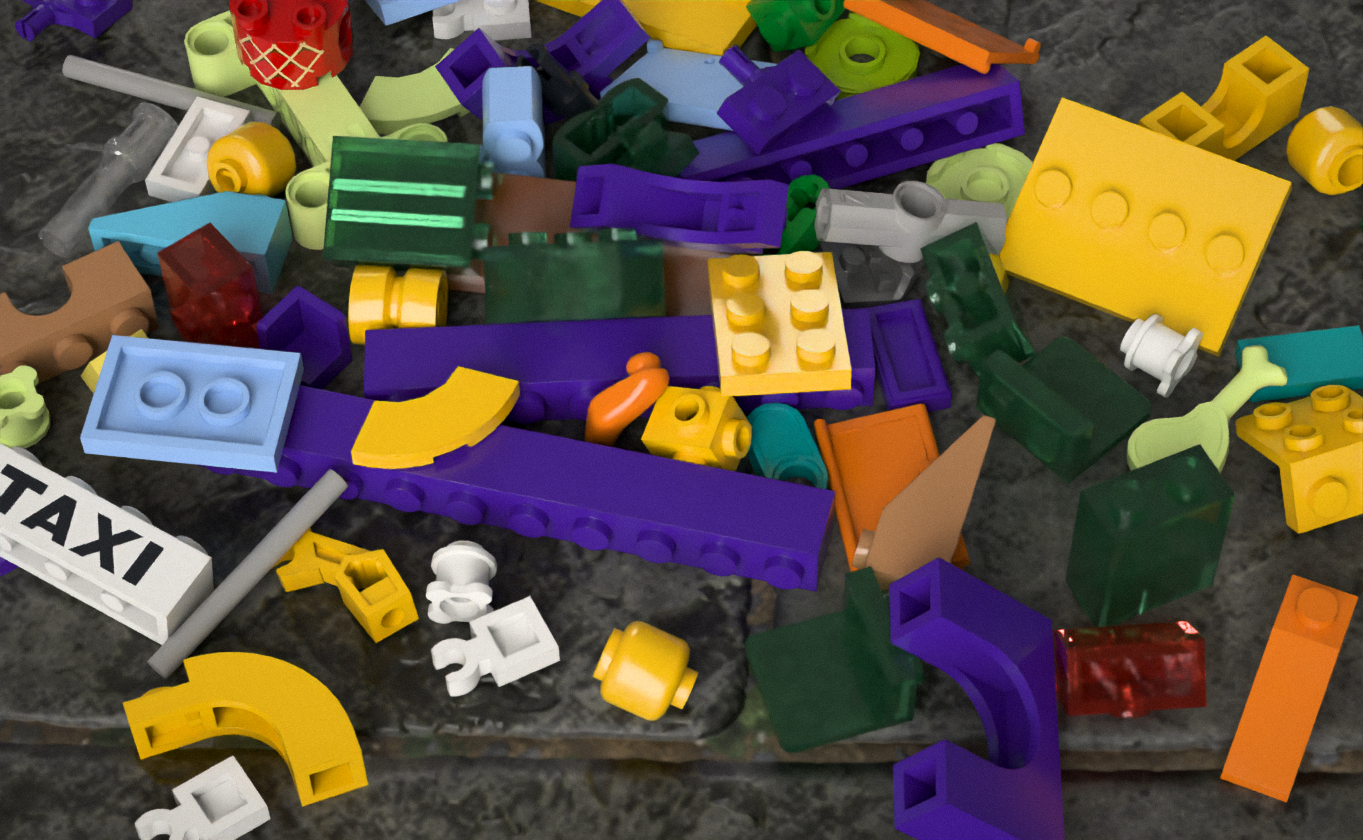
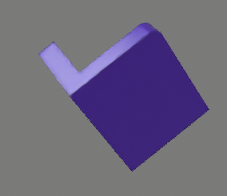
(308, 327)

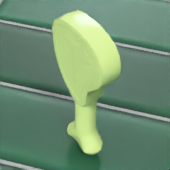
(1207, 421)

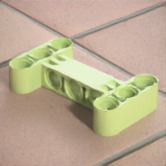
(308, 114)

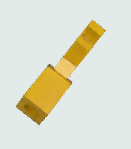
(380, 608)

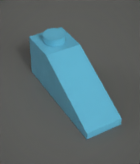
(251, 223)

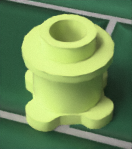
(22, 410)

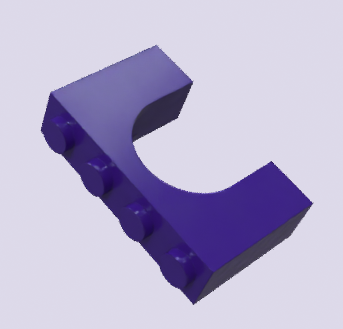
(1007, 669)

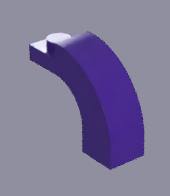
(589, 47)
(681, 211)

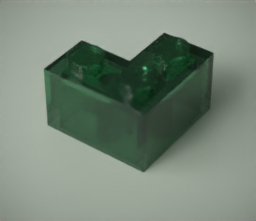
(574, 277)

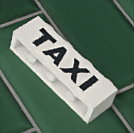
(97, 549)

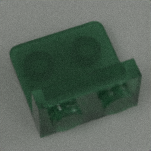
(1060, 405)
(835, 671)

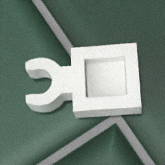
(495, 17)
(502, 642)
(210, 807)

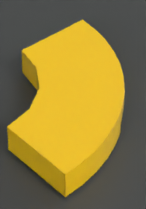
(432, 425)

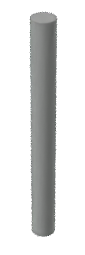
(153, 88)
(247, 574)

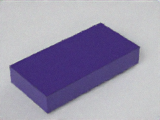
(907, 357)

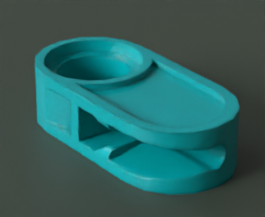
(784, 446)

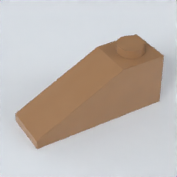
(928, 513)

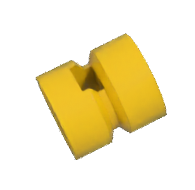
(393, 302)

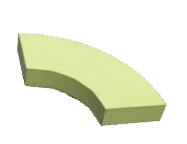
(410, 100)

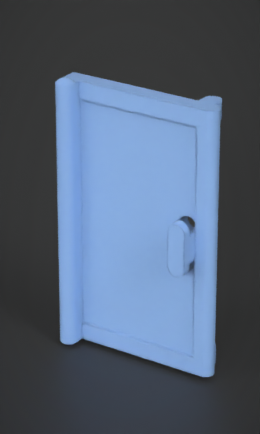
(689, 80)

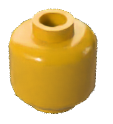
(1328, 150)
(251, 161)
(645, 670)

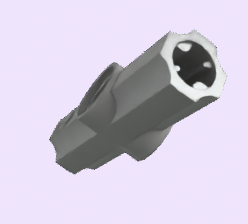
(903, 220)

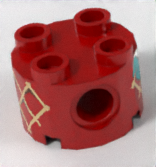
(292, 40)

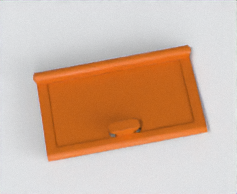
(946, 33)
(872, 463)

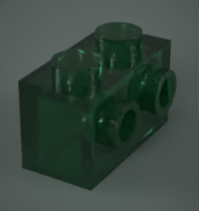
(975, 298)

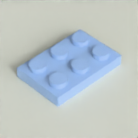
(193, 403)

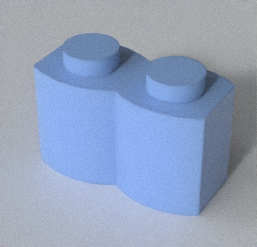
(514, 120)

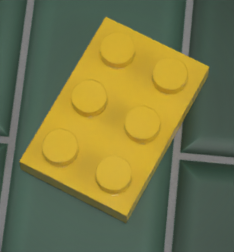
(778, 324)

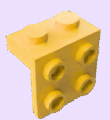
(1317, 451)

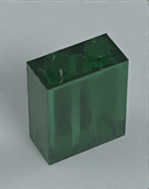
(408, 204)
(1148, 536)

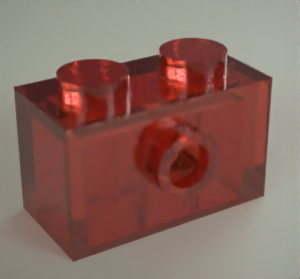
(211, 290)
(1129, 669)

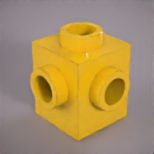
(698, 428)

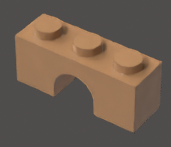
(104, 302)

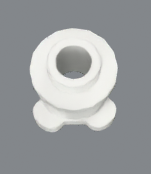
(1160, 351)
(461, 583)

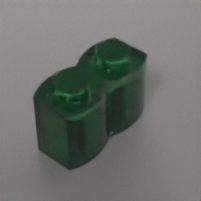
(593, 134)

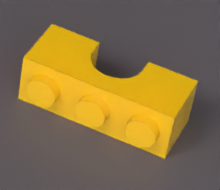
(1254, 100)

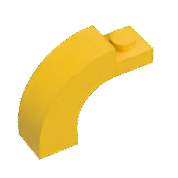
(257, 700)

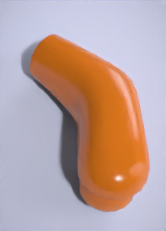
(626, 400)

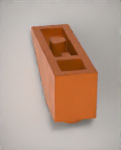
(1289, 688)

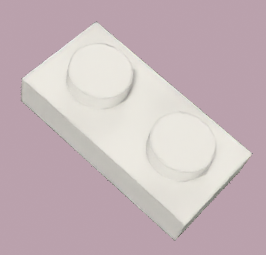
(182, 165)

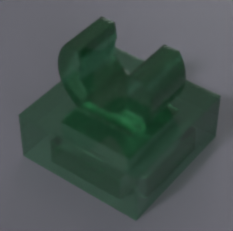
(655, 149)

